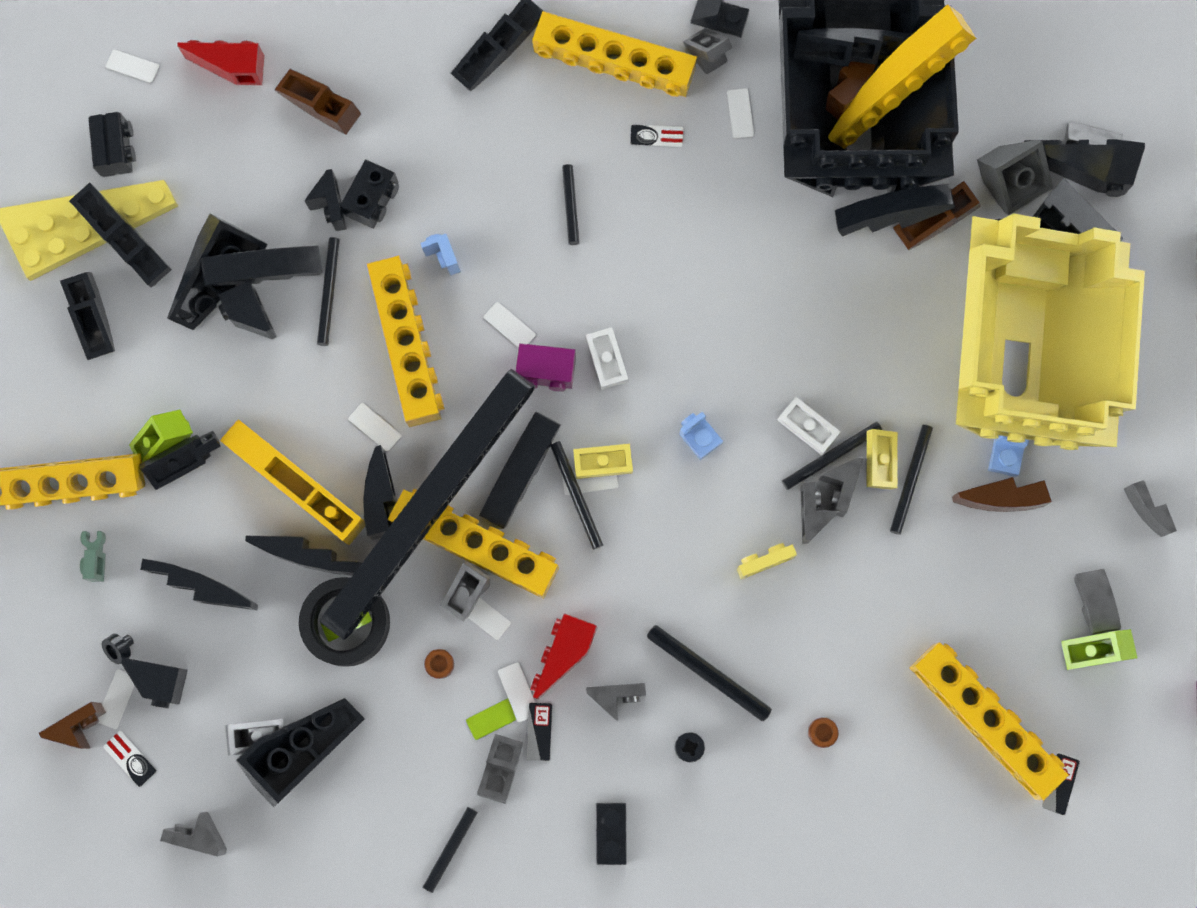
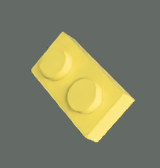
(882, 459)
(603, 461)
(777, 555)

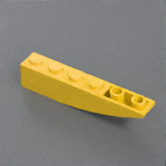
(904, 72)
(293, 482)

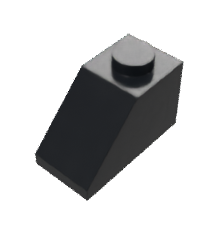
(245, 310)
(156, 681)

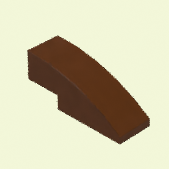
(849, 84)
(318, 101)
(920, 232)
(1005, 496)

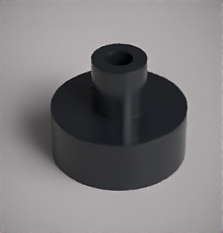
(117, 647)

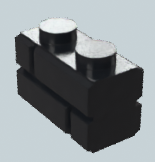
(111, 144)

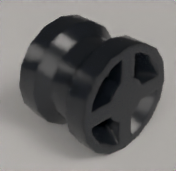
(685, 749)

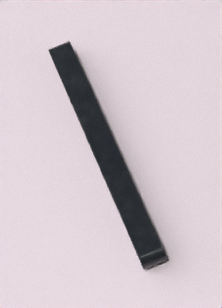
(427, 505)

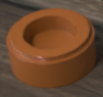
(439, 664)
(823, 732)

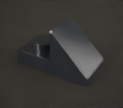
(720, 16)
(327, 196)

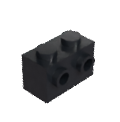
(370, 194)

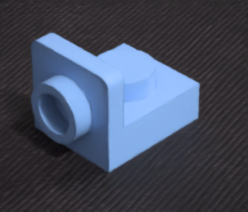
(441, 246)
(699, 435)
(1006, 456)

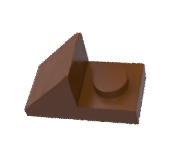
(68, 729)

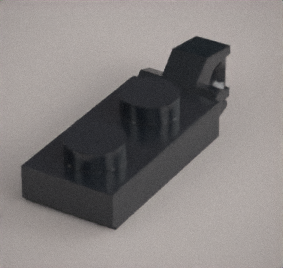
(179, 459)

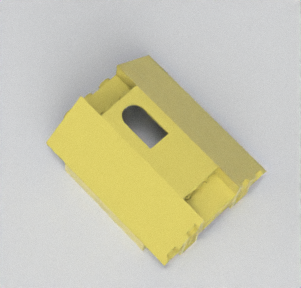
(1082, 327)

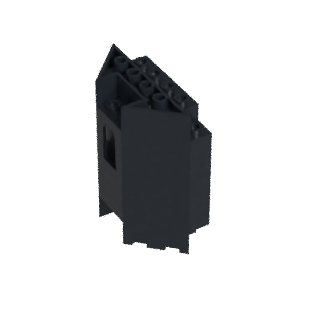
(907, 144)

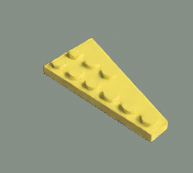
(55, 233)

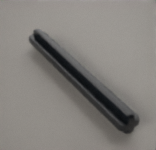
(709, 673)

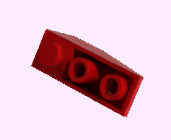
(234, 62)
(569, 648)

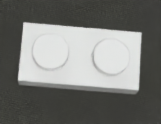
(606, 358)
(808, 425)

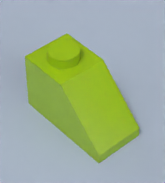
(160, 434)
(1099, 649)

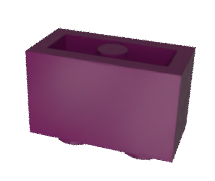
(547, 366)

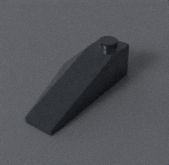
(1098, 167)
(194, 299)
(288, 755)

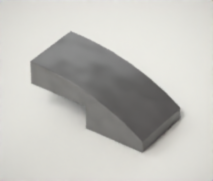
(1157, 517)
(1098, 601)
(500, 768)

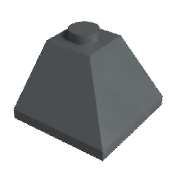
(1016, 174)

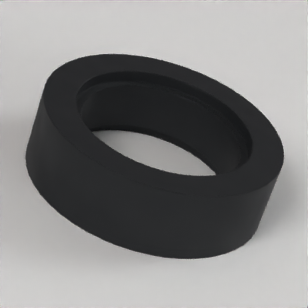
(309, 627)

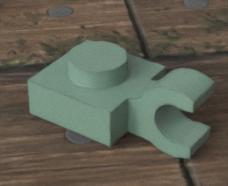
(93, 563)

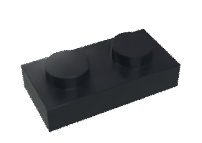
(611, 833)

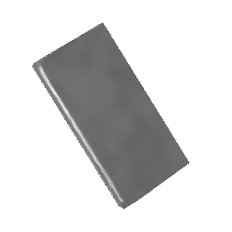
(1096, 136)

